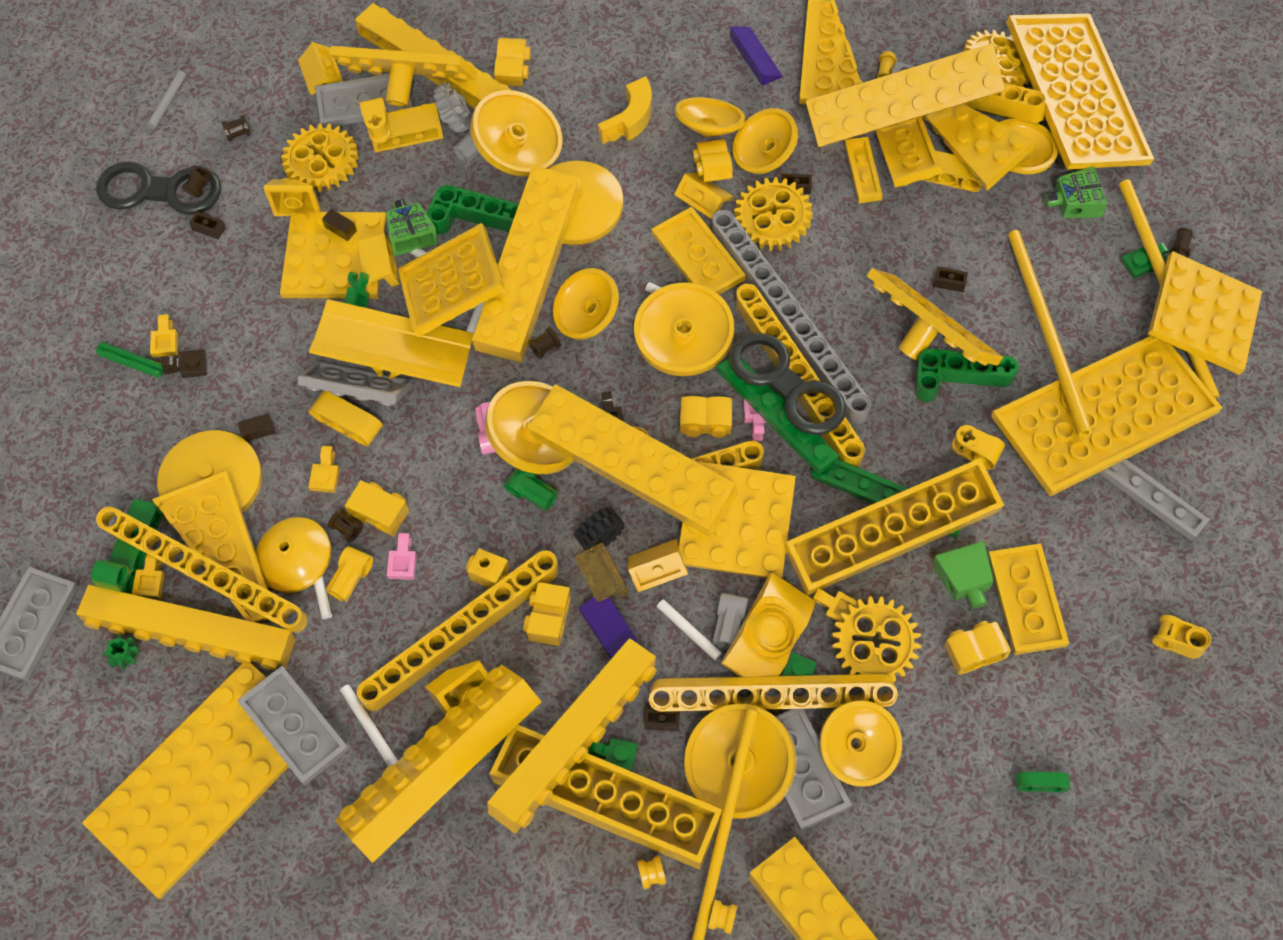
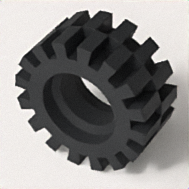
(599, 528)

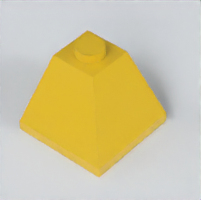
(291, 196)
(454, 684)

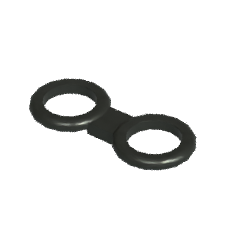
(155, 189)
(787, 384)

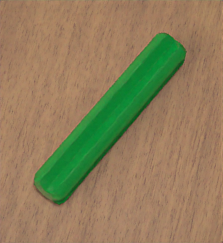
(130, 359)

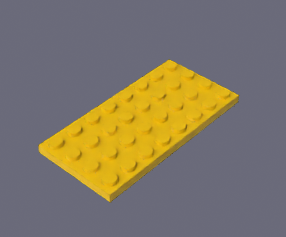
(1081, 90)
(1130, 406)
(189, 788)

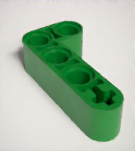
(460, 208)
(965, 374)
(120, 569)

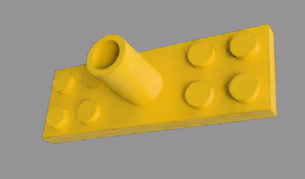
(402, 67)
(930, 322)

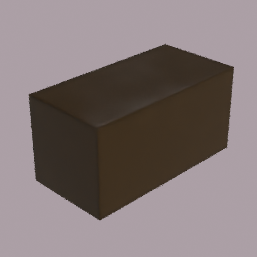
(802, 181)
(339, 224)
(207, 225)
(950, 279)
(256, 427)
(661, 720)

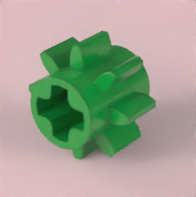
(126, 657)

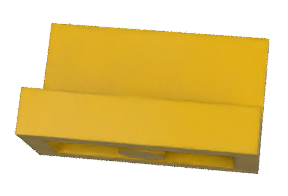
(318, 67)
(702, 195)
(378, 259)
(656, 565)

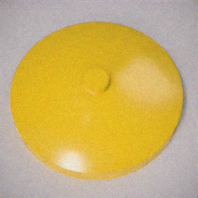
(515, 132)
(597, 205)
(684, 329)
(508, 433)
(208, 455)
(768, 766)

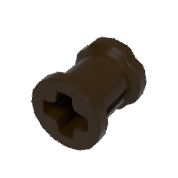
(236, 128)
(196, 181)
(544, 343)
(345, 525)

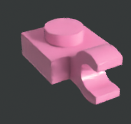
(757, 421)
(403, 561)

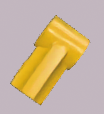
(351, 567)

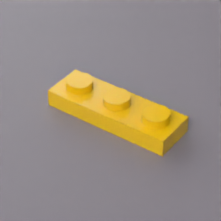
(863, 170)

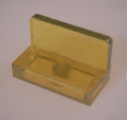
(601, 573)

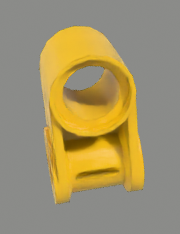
(375, 119)
(978, 446)
(1179, 637)

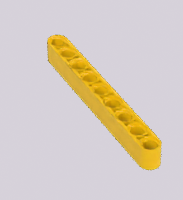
(812, 405)
(193, 560)
(454, 642)
(759, 685)

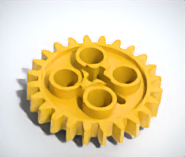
(1008, 57)
(309, 164)
(769, 196)
(878, 616)

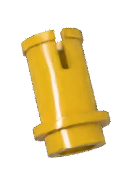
(887, 62)

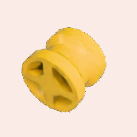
(651, 872)
(722, 916)

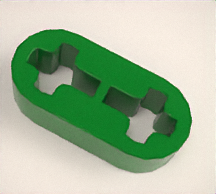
(1042, 782)

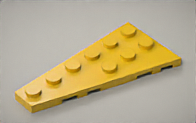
(827, 53)
(980, 142)
(215, 527)

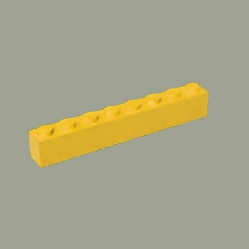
(394, 34)
(186, 627)
(571, 737)

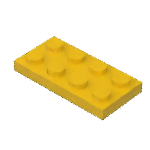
(908, 152)
(698, 252)
(1027, 599)

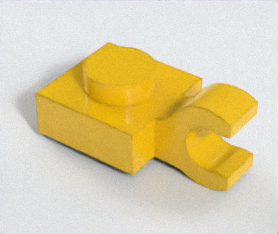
(165, 340)
(324, 475)
(150, 581)
(835, 604)

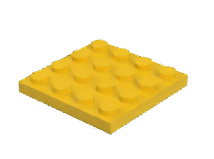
(320, 261)
(450, 280)
(1205, 313)
(752, 530)

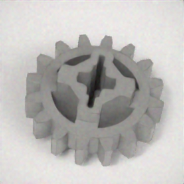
(452, 107)

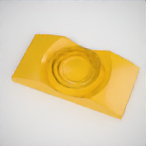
(769, 630)

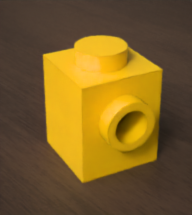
(487, 568)

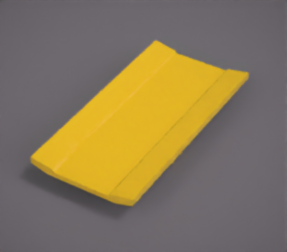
(390, 344)

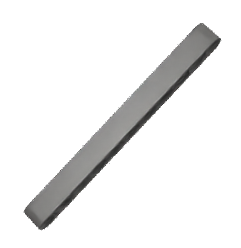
(787, 304)

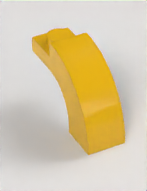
(634, 118)

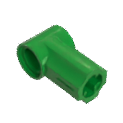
(530, 488)

